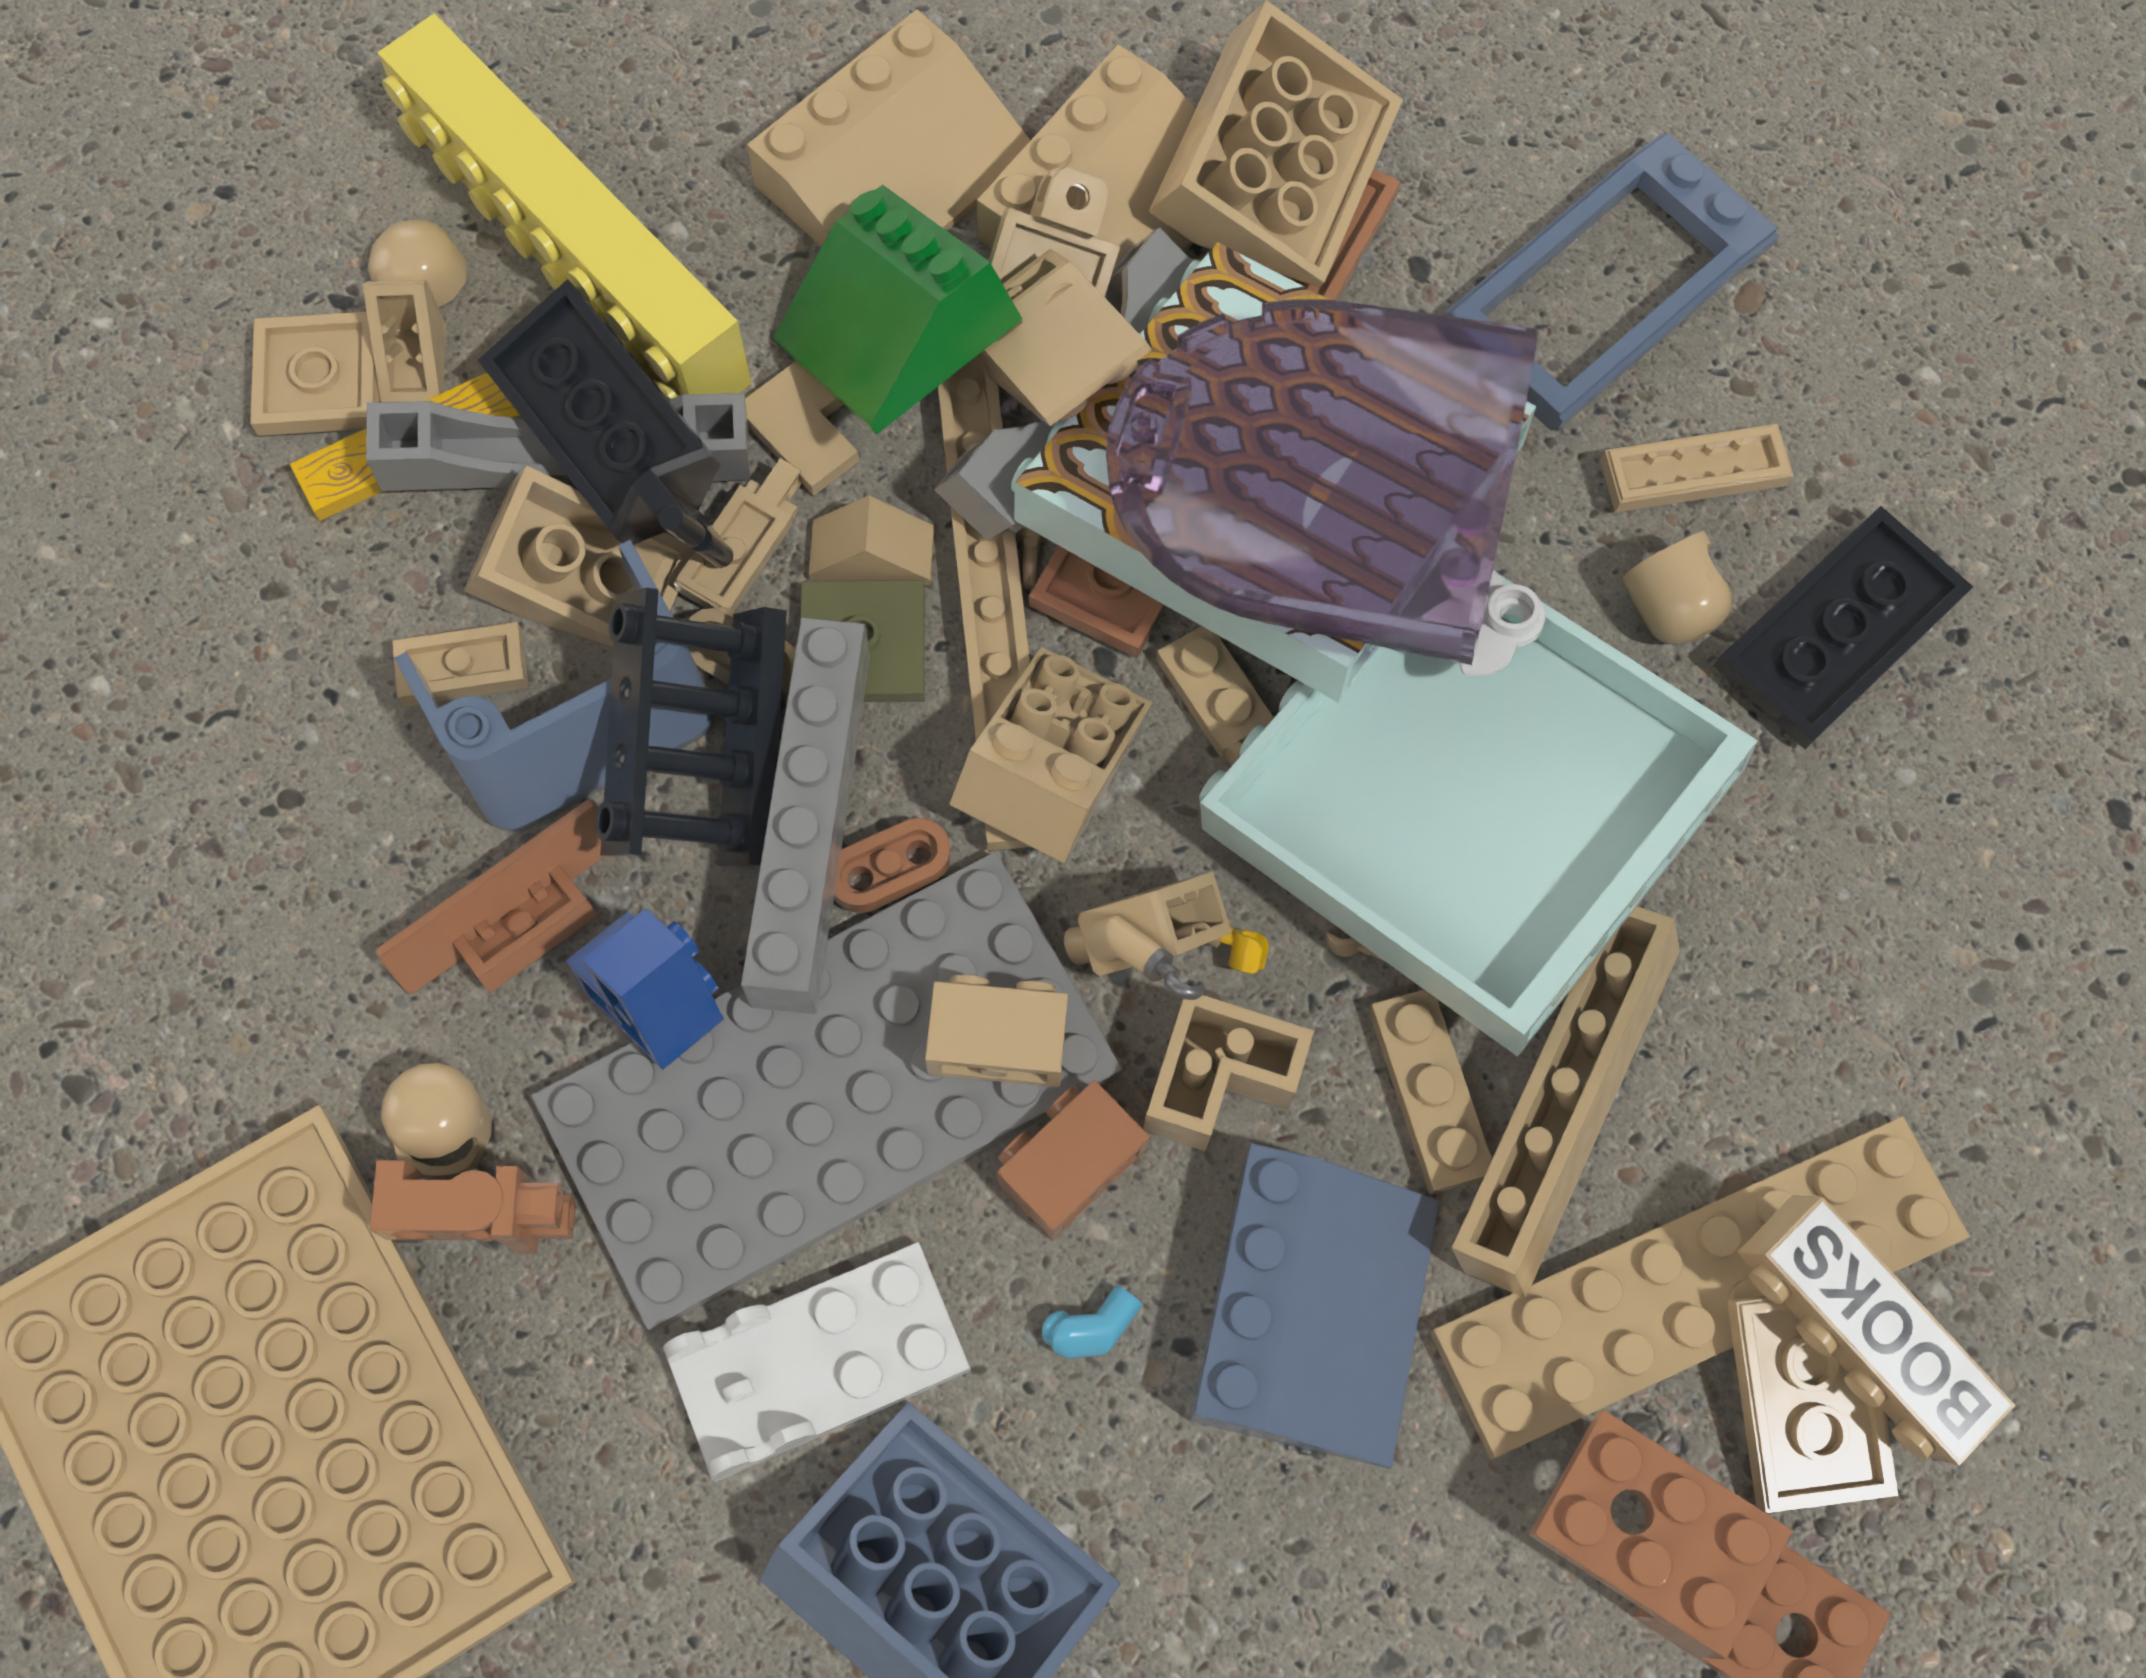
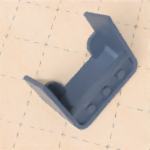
(561, 754)

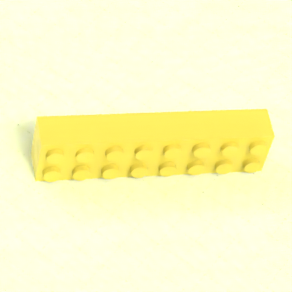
(561, 212)

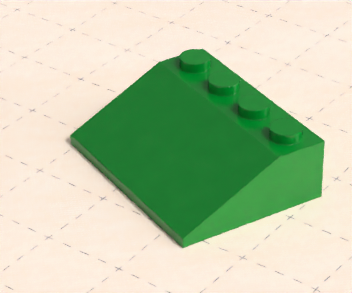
(892, 309)

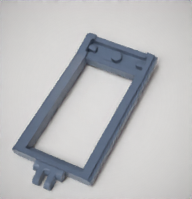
(1690, 196)

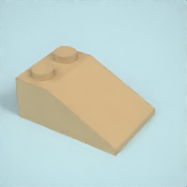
(560, 562)

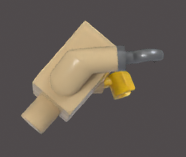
(1160, 924)

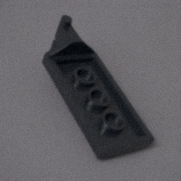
(607, 424)

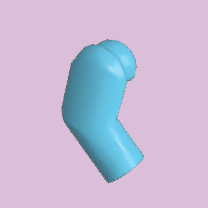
(1091, 1333)

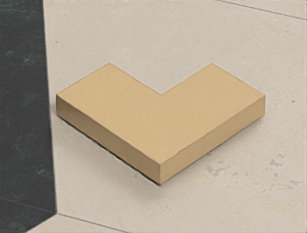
(793, 425)

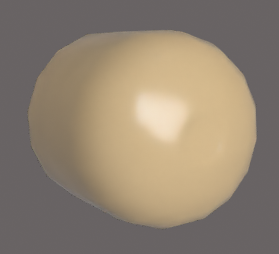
(1679, 591)
(433, 1114)

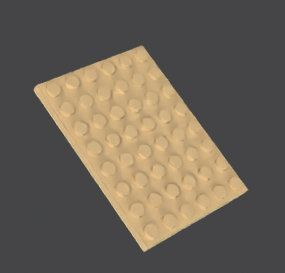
(263, 1435)

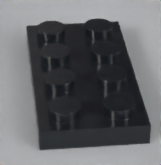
(1842, 627)

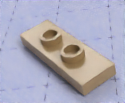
(1696, 468)

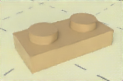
(465, 662)

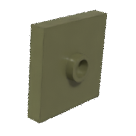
(893, 626)

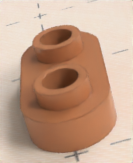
(886, 862)

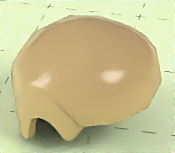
(419, 252)

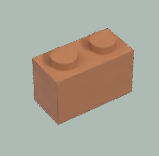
(1070, 1157)

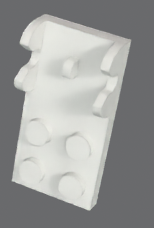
(815, 1361)

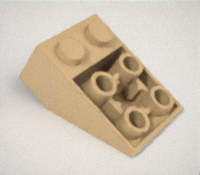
(1064, 344)
(1049, 754)

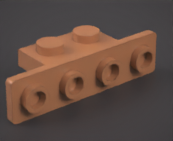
(505, 913)

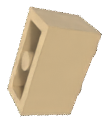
(997, 1031)

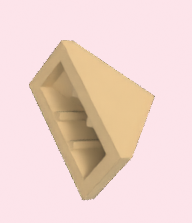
(406, 339)
(871, 543)

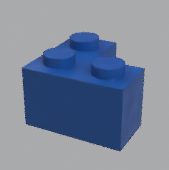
(649, 984)

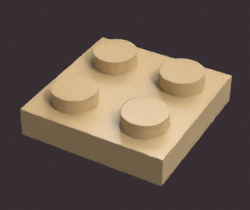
(312, 374)

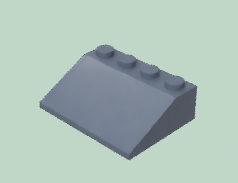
(1316, 1307)
(936, 1566)

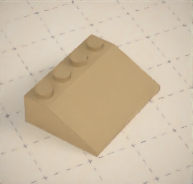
(896, 117)
(1114, 127)
(1277, 149)

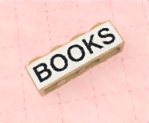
(1875, 1330)

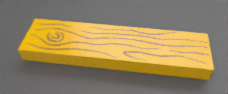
(340, 474)

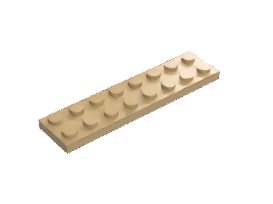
(1665, 1294)

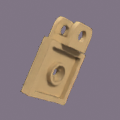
(1059, 228)

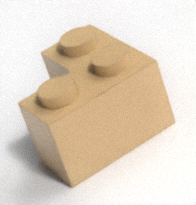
(1220, 1050)

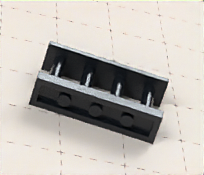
(752, 729)

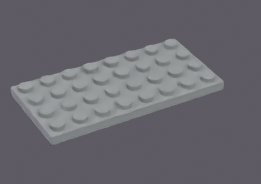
(804, 1118)

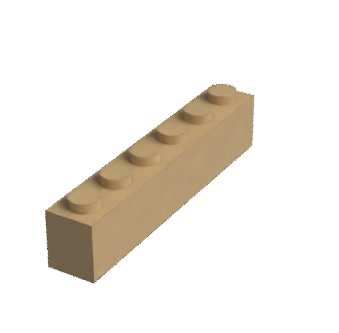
(1566, 1105)

